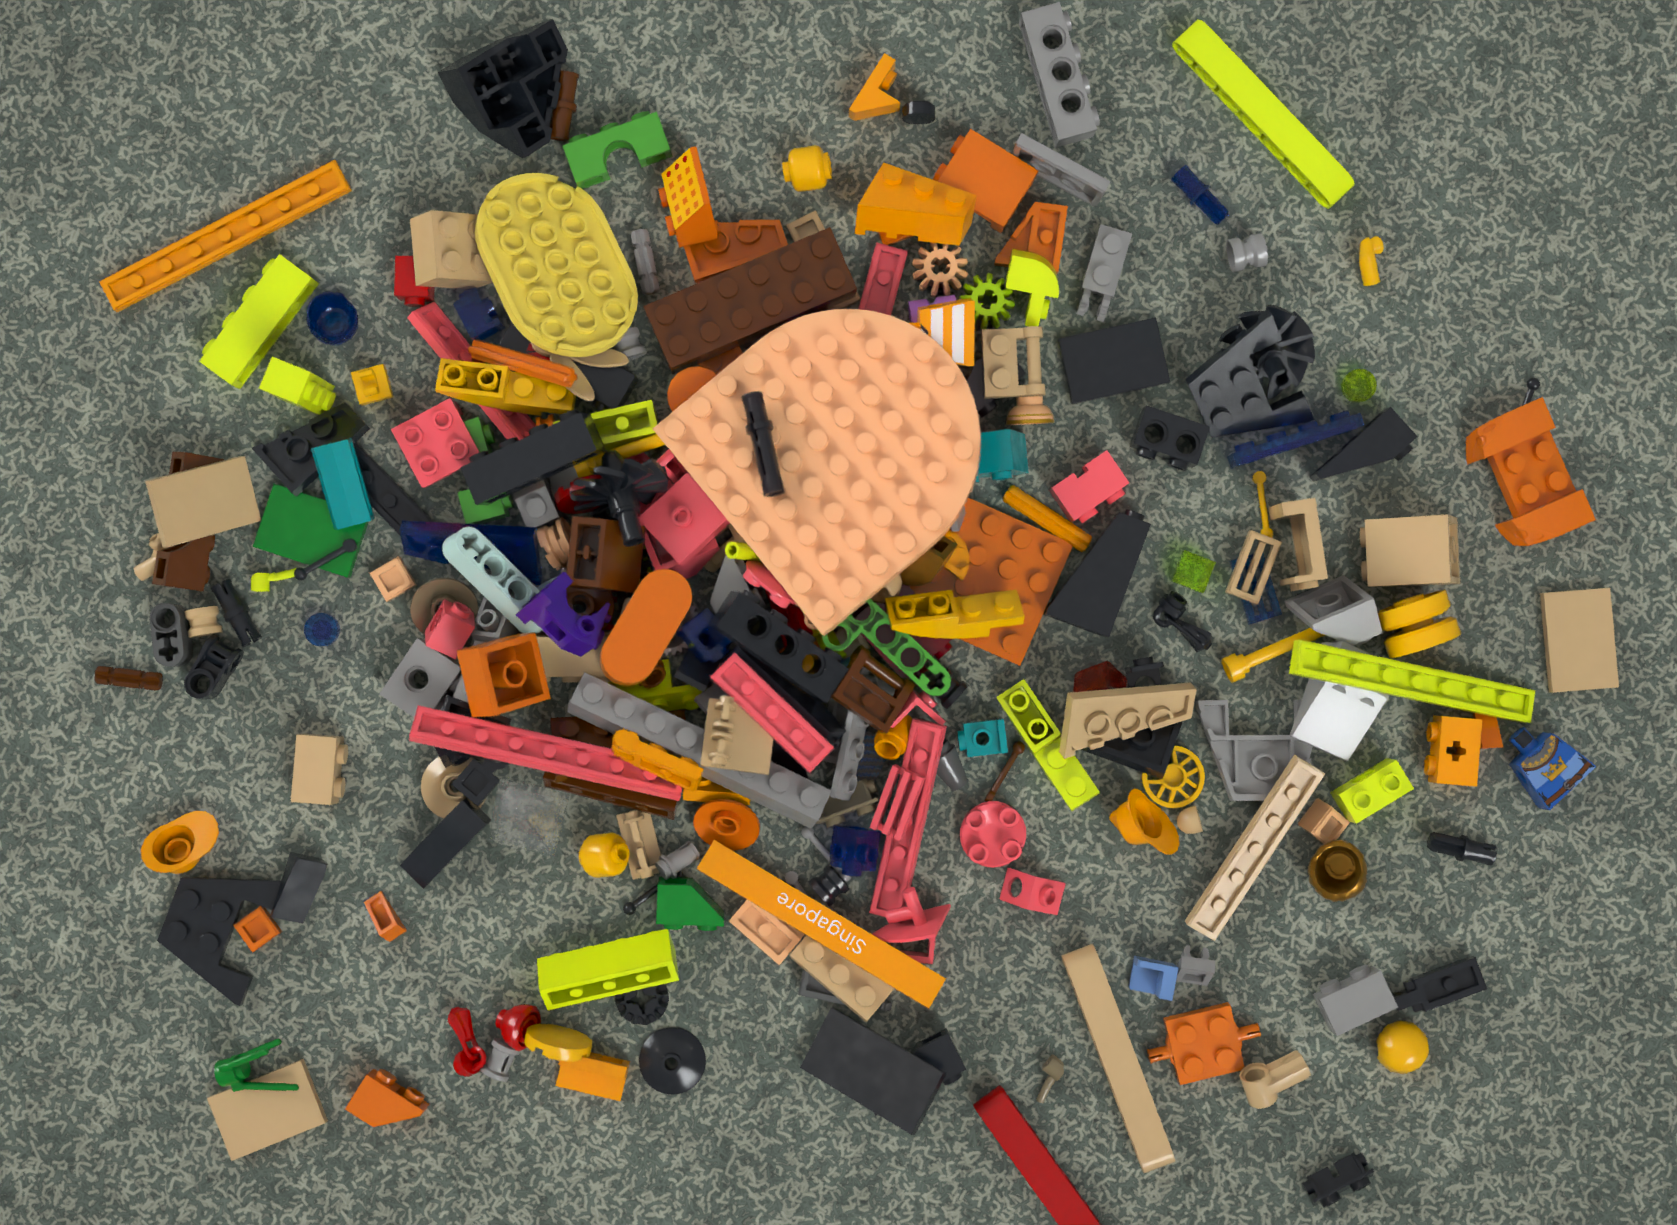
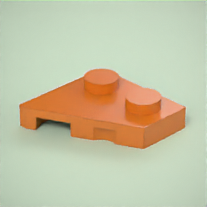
(1038, 233)

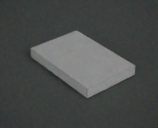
(1061, 170)

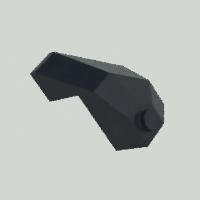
(511, 87)

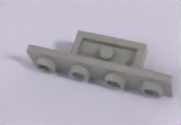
(850, 748)

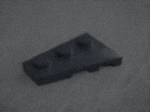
(1145, 752)

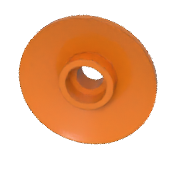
(727, 823)

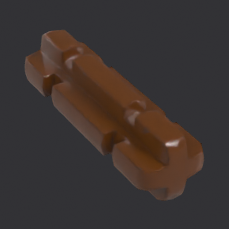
(128, 678)

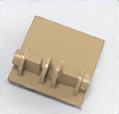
(734, 739)

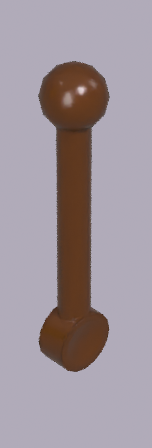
(1018, 748)

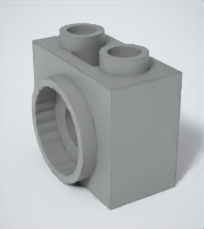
(442, 679)

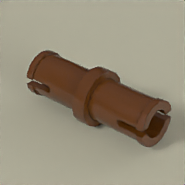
(565, 108)

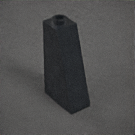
(1100, 580)
(810, 709)

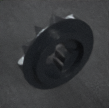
(654, 1007)

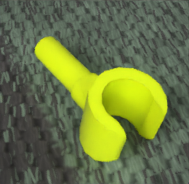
(261, 581)

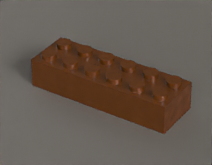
(750, 300)

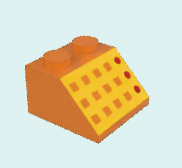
(688, 201)

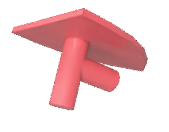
(912, 922)

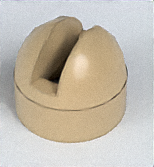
(1189, 821)

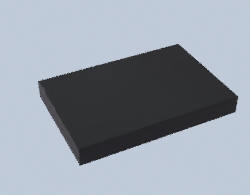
(1114, 361)

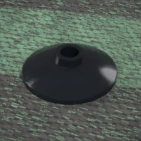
(677, 1044)

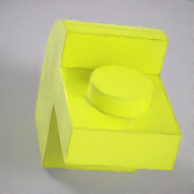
(1036, 276)

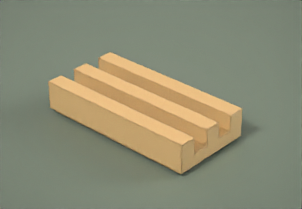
(1242, 593)

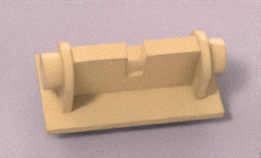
(641, 839)

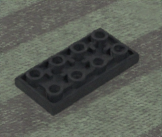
(873, 1071)

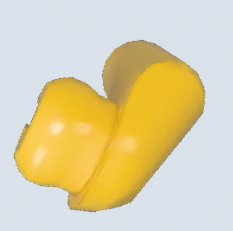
(1367, 260)

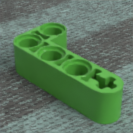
(894, 649)

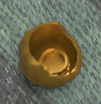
(1338, 871)

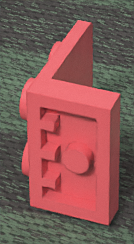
(436, 442)

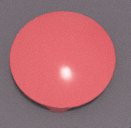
(758, 574)
(993, 834)

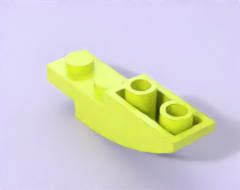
(1044, 743)

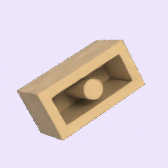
(318, 769)

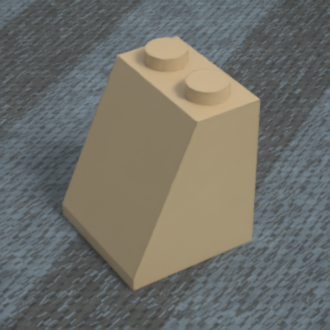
(1411, 551)

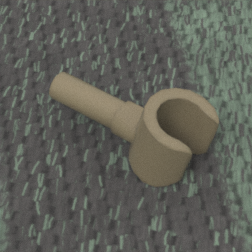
(1055, 1069)

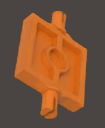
(1203, 1043)

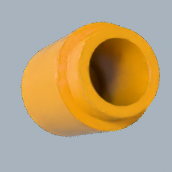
(895, 741)

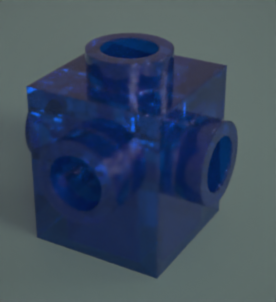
(854, 849)

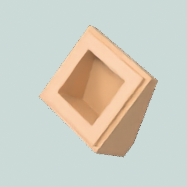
(1323, 822)

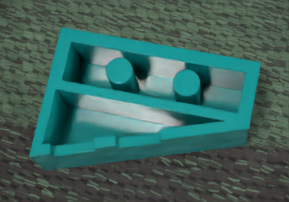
(1002, 455)

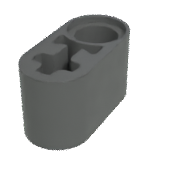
(161, 644)

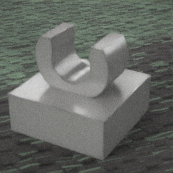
(1194, 969)

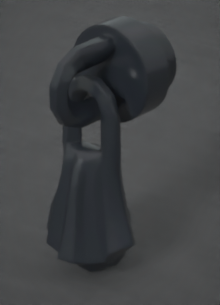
(1174, 607)

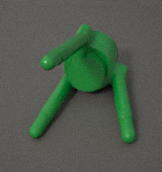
(237, 1068)

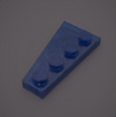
(514, 542)

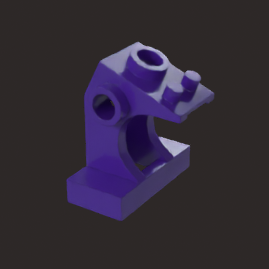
(560, 622)

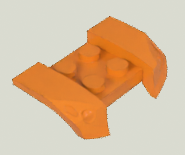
(1529, 475)

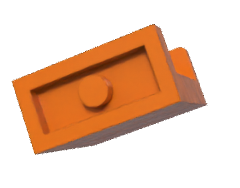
(989, 173)

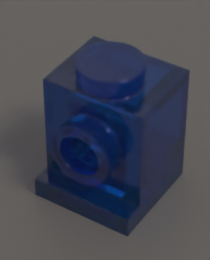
(478, 315)
(700, 624)

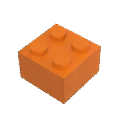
(503, 675)

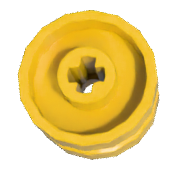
(1417, 623)

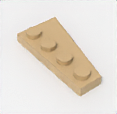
(1122, 712)

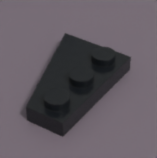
(291, 453)

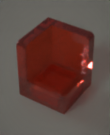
(1099, 677)

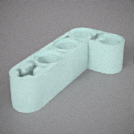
(503, 574)

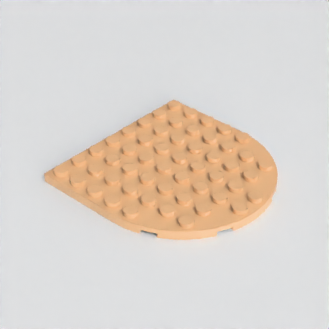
(867, 441)

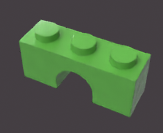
(589, 154)
(480, 514)

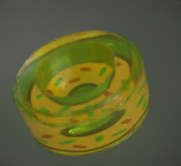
(1358, 385)

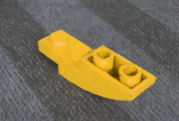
(501, 388)
(953, 617)

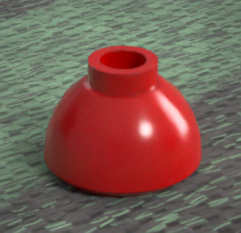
(515, 1022)

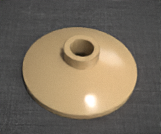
(437, 787)

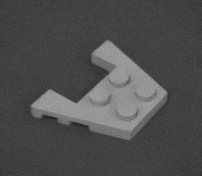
(1247, 762)

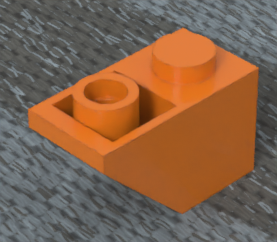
(384, 1101)

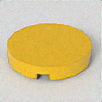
(558, 1042)

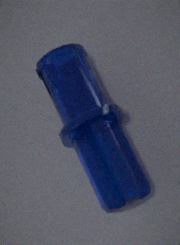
(1200, 194)

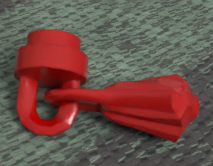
(468, 1060)

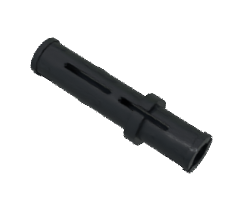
(760, 431)

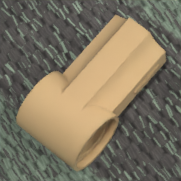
(1264, 1081)

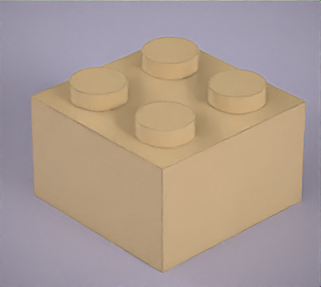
(447, 251)

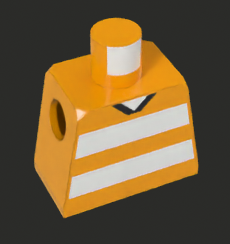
(951, 327)

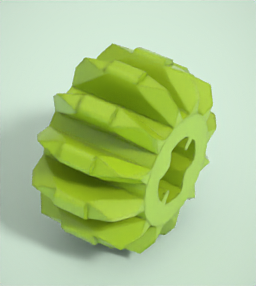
(999, 296)

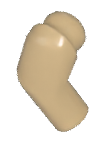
(146, 568)

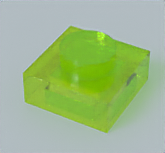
(1193, 571)

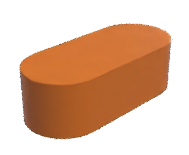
(645, 627)

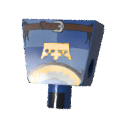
(1547, 766)

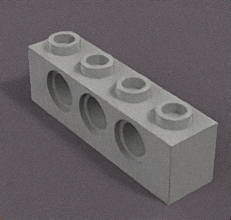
(1054, 23)

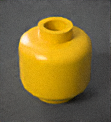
(807, 168)
(604, 855)

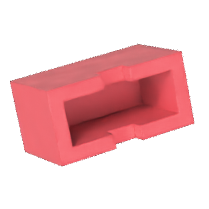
(1100, 482)

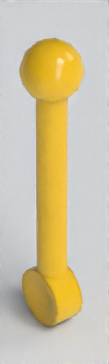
(1259, 478)

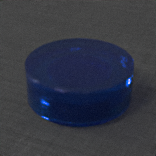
(322, 629)

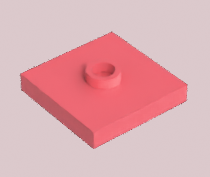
(684, 520)

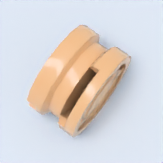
(555, 542)

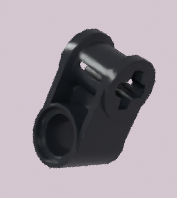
(213, 666)

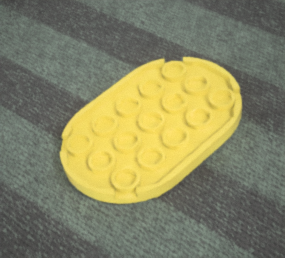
(556, 265)

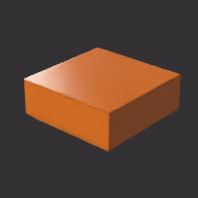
(257, 928)

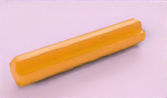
(1047, 518)

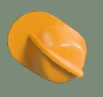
(1145, 823)
(180, 843)

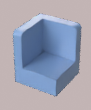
(1153, 977)

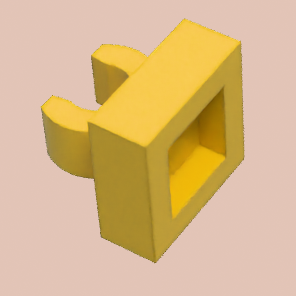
(372, 384)

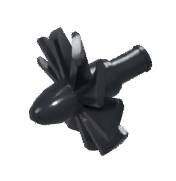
(1285, 360)
(620, 490)

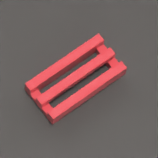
(887, 828)

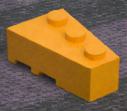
(915, 207)

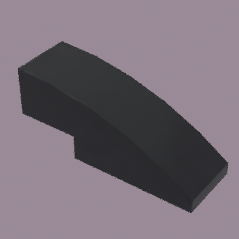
(445, 842)

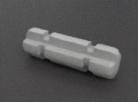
(645, 261)

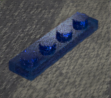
(1307, 434)

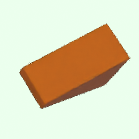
(1490, 732)
(384, 917)

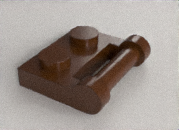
(868, 699)

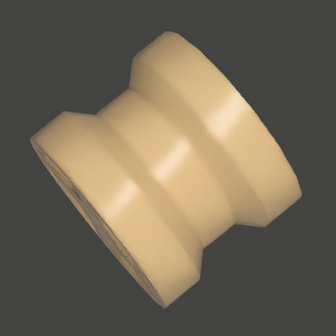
(203, 621)

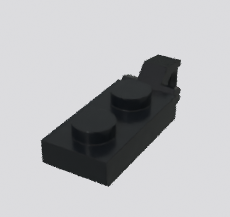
(1441, 986)

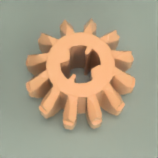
(940, 280)

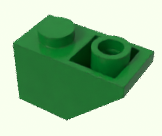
(685, 902)

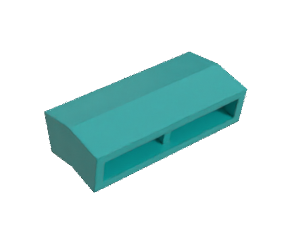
(342, 483)

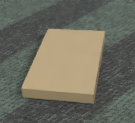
(203, 501)
(1579, 640)
(265, 1117)

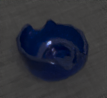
(332, 318)

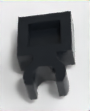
(478, 779)

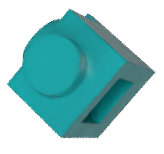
(996, 738)

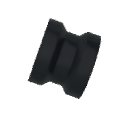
(955, 690)
(829, 885)

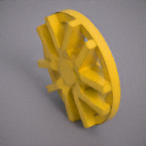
(1175, 779)

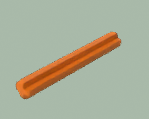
(523, 363)

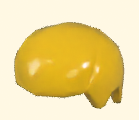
(1402, 1047)

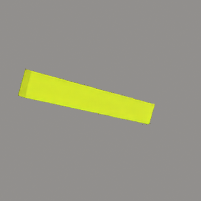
(1411, 681)

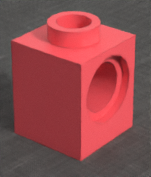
(450, 628)

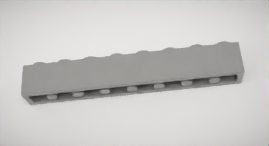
(616, 709)

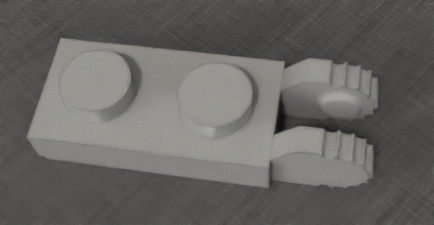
(1104, 268)

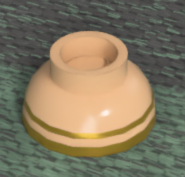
(1029, 411)

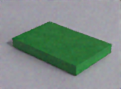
(304, 531)

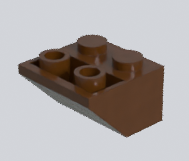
(600, 559)

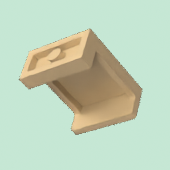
(1306, 541)

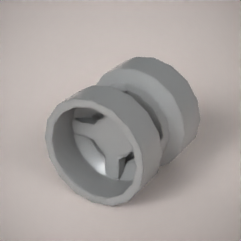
(1250, 252)

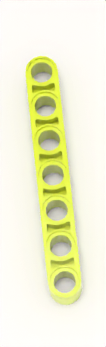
(1263, 114)

